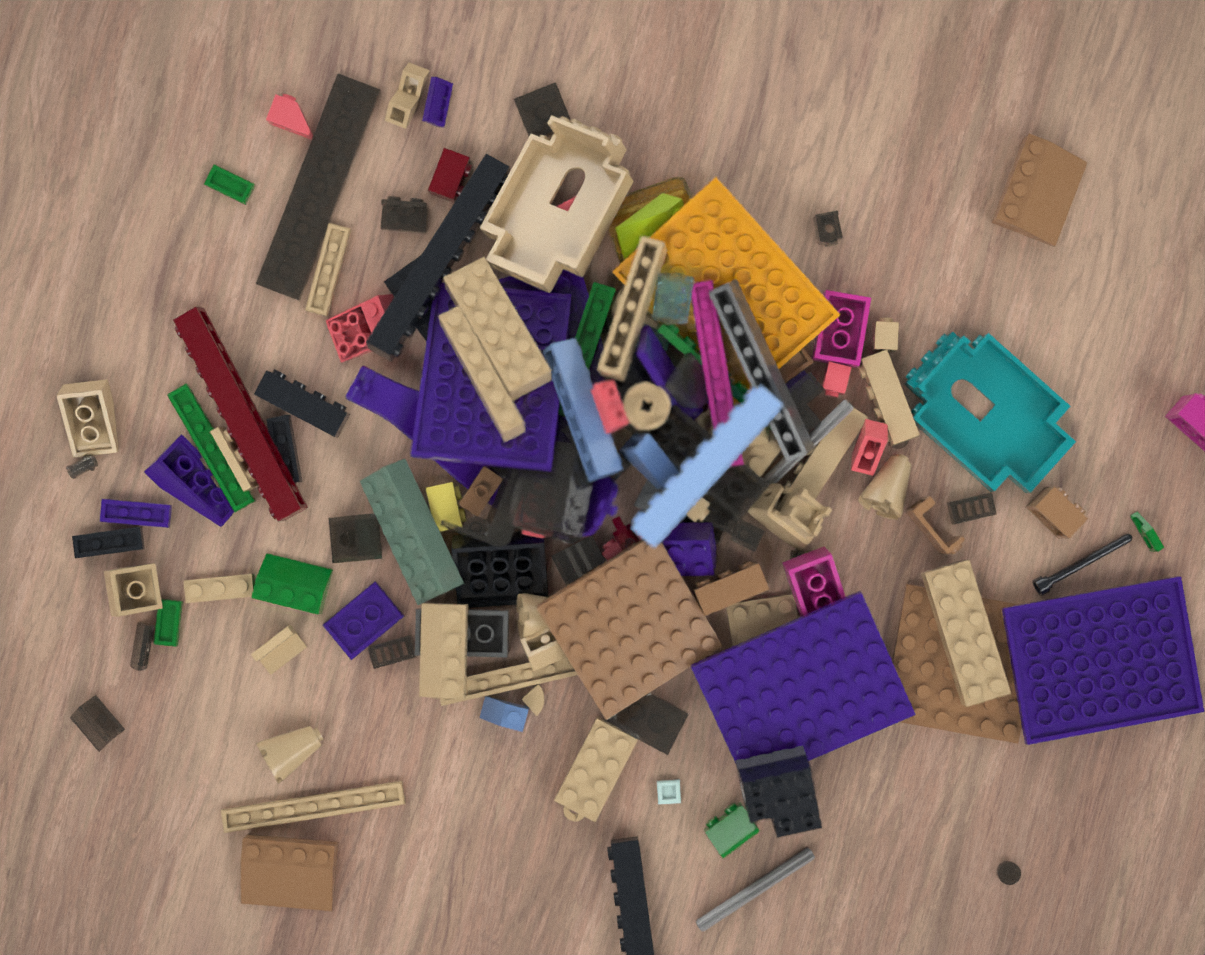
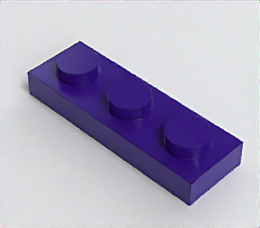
(135, 513)

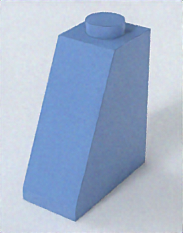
(649, 459)

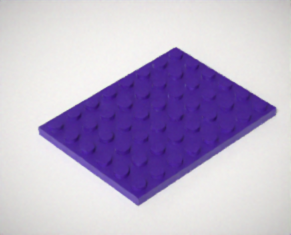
(450, 414)
(1102, 660)
(805, 684)

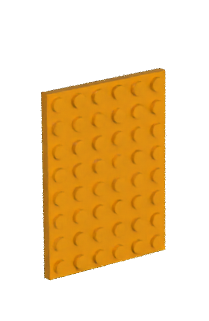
(722, 243)

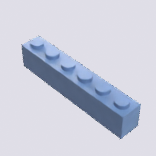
(574, 391)

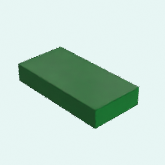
(229, 184)
(168, 623)

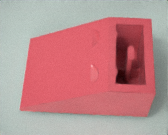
(354, 326)

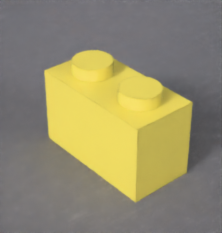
(444, 504)

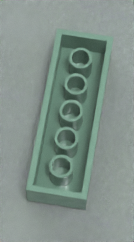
(411, 531)

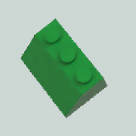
(292, 584)

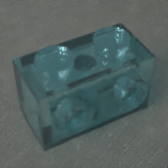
(672, 298)

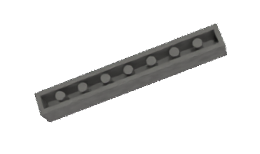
(761, 367)

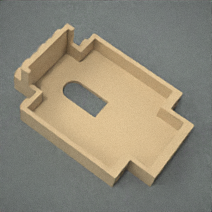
(539, 238)

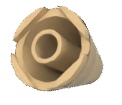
(888, 488)
(529, 618)
(289, 750)

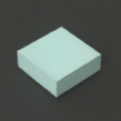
(668, 791)

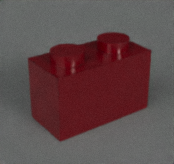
(450, 175)

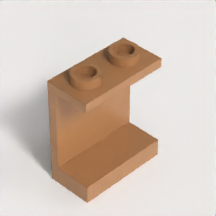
(915, 513)

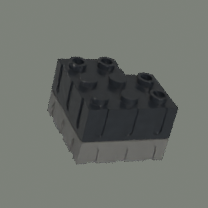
(780, 790)

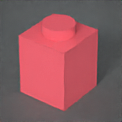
(835, 379)

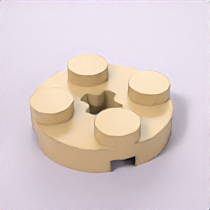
(651, 394)

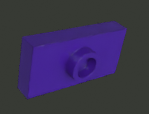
(437, 102)

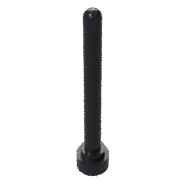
(1045, 583)

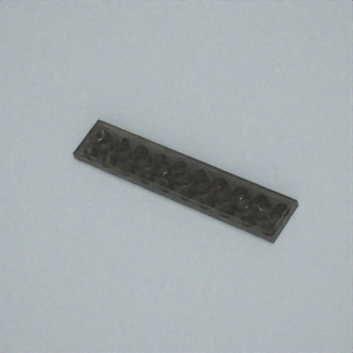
(318, 187)

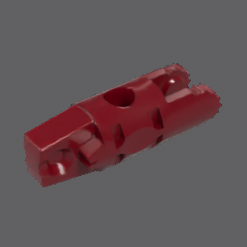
(623, 532)

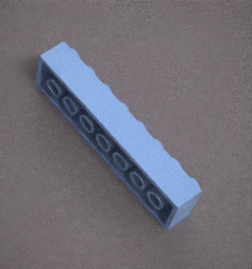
(707, 466)

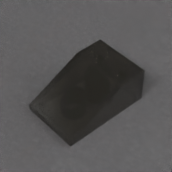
(651, 721)

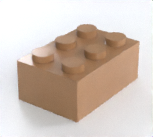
(730, 587)

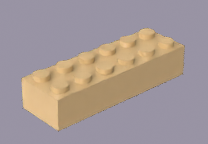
(498, 328)
(965, 633)

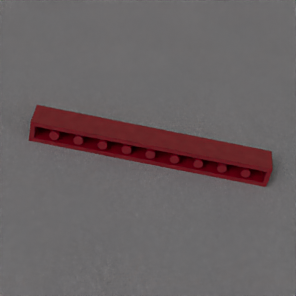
(240, 414)

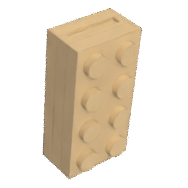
(595, 770)

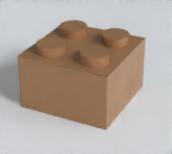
(1057, 512)

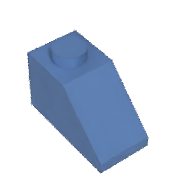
(504, 713)

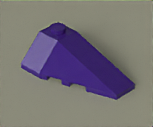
(186, 478)

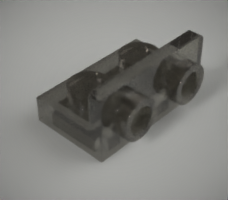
(404, 215)

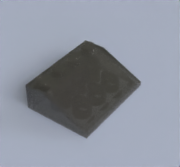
(553, 500)

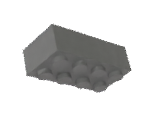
(486, 633)

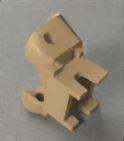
(798, 518)

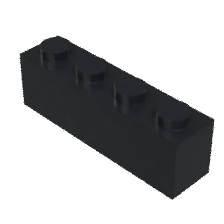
(301, 403)

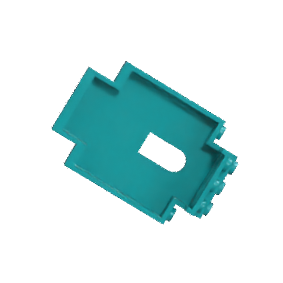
(1014, 437)

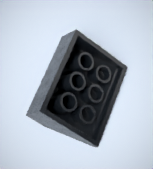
(499, 573)

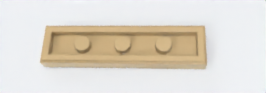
(328, 269)

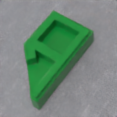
(1147, 532)

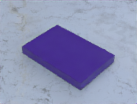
(655, 360)
(363, 620)

